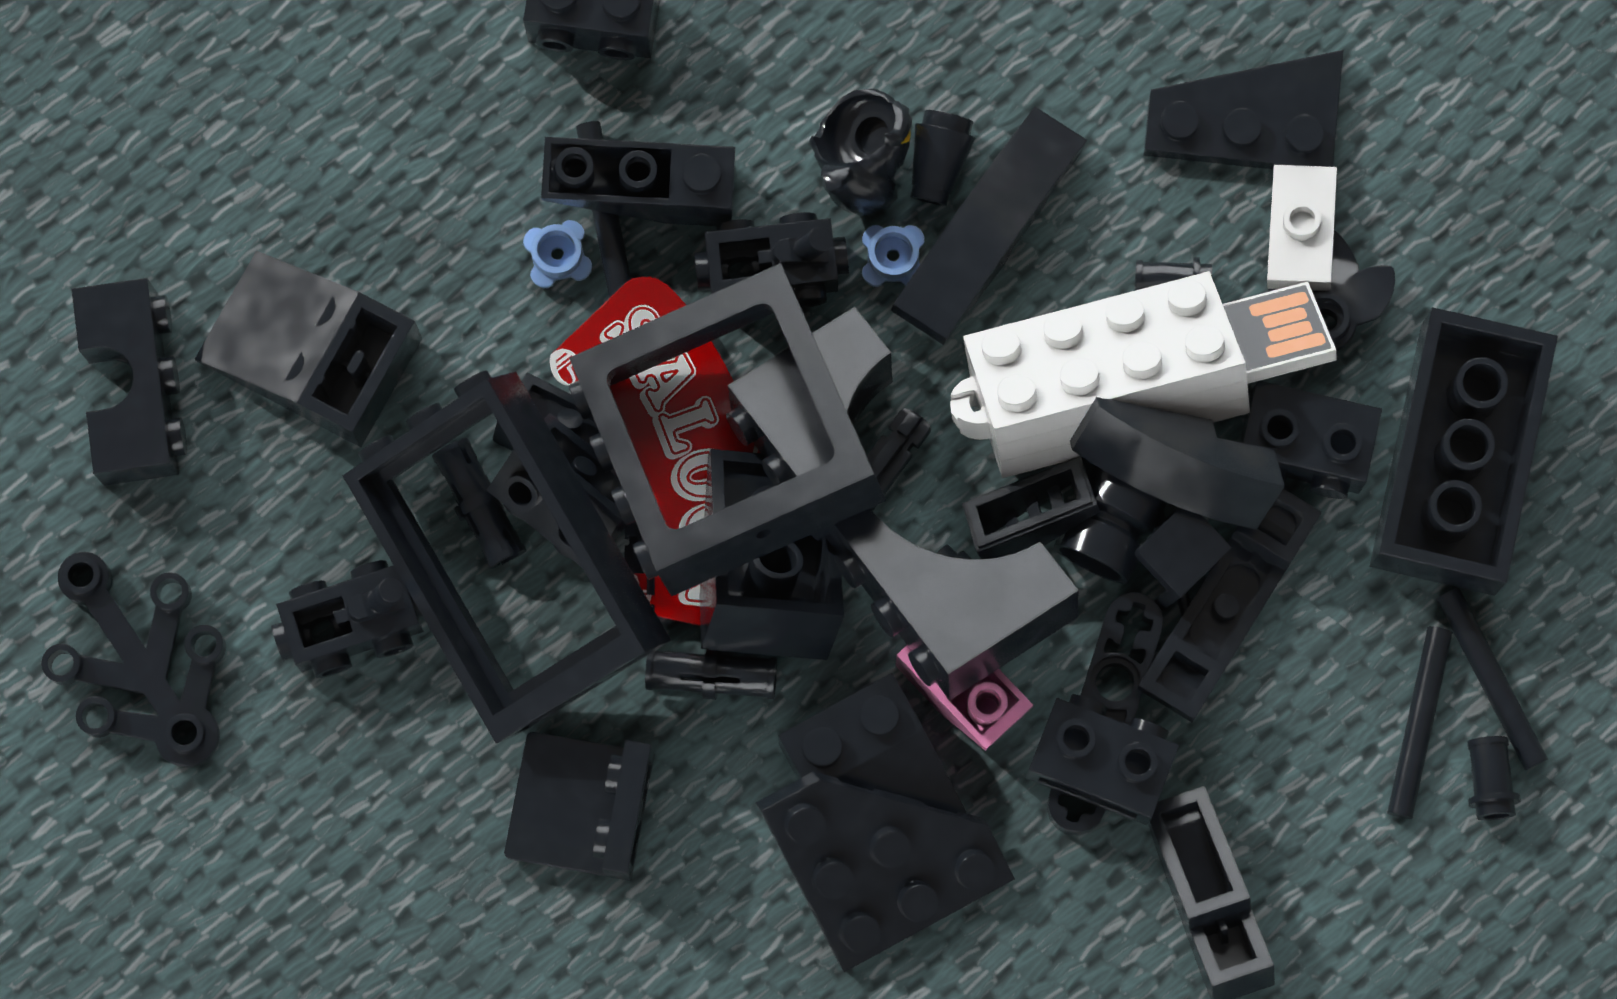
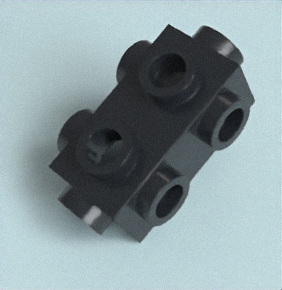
(799, 243)
(366, 612)

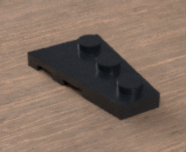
(1250, 116)

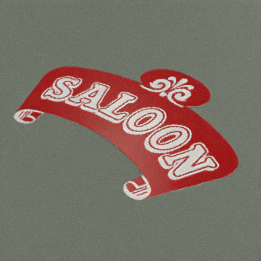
(670, 414)

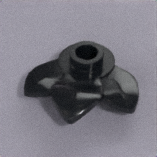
(1354, 294)

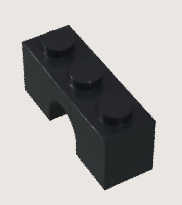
(138, 434)

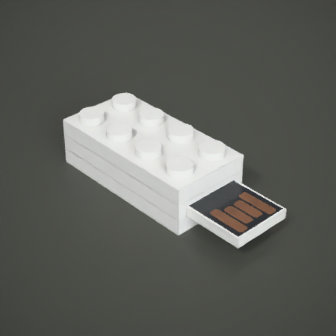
(1147, 348)

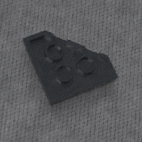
(879, 861)

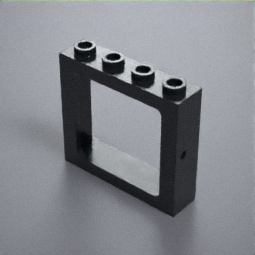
(762, 521)

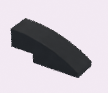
(1180, 461)
(1210, 896)

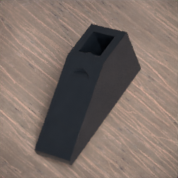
(641, 179)

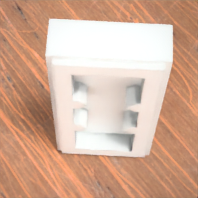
(1302, 226)

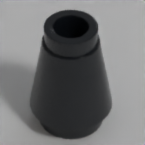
(939, 155)

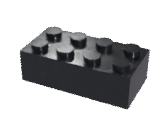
(1464, 451)

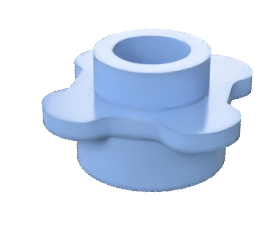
(556, 236)
(893, 238)

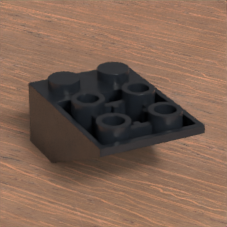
(311, 346)

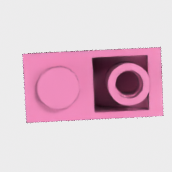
(980, 711)

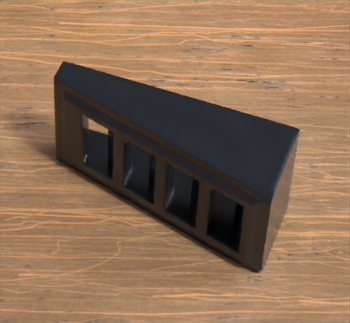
(1009, 502)

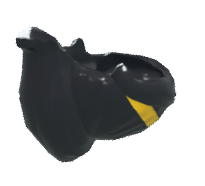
(862, 149)

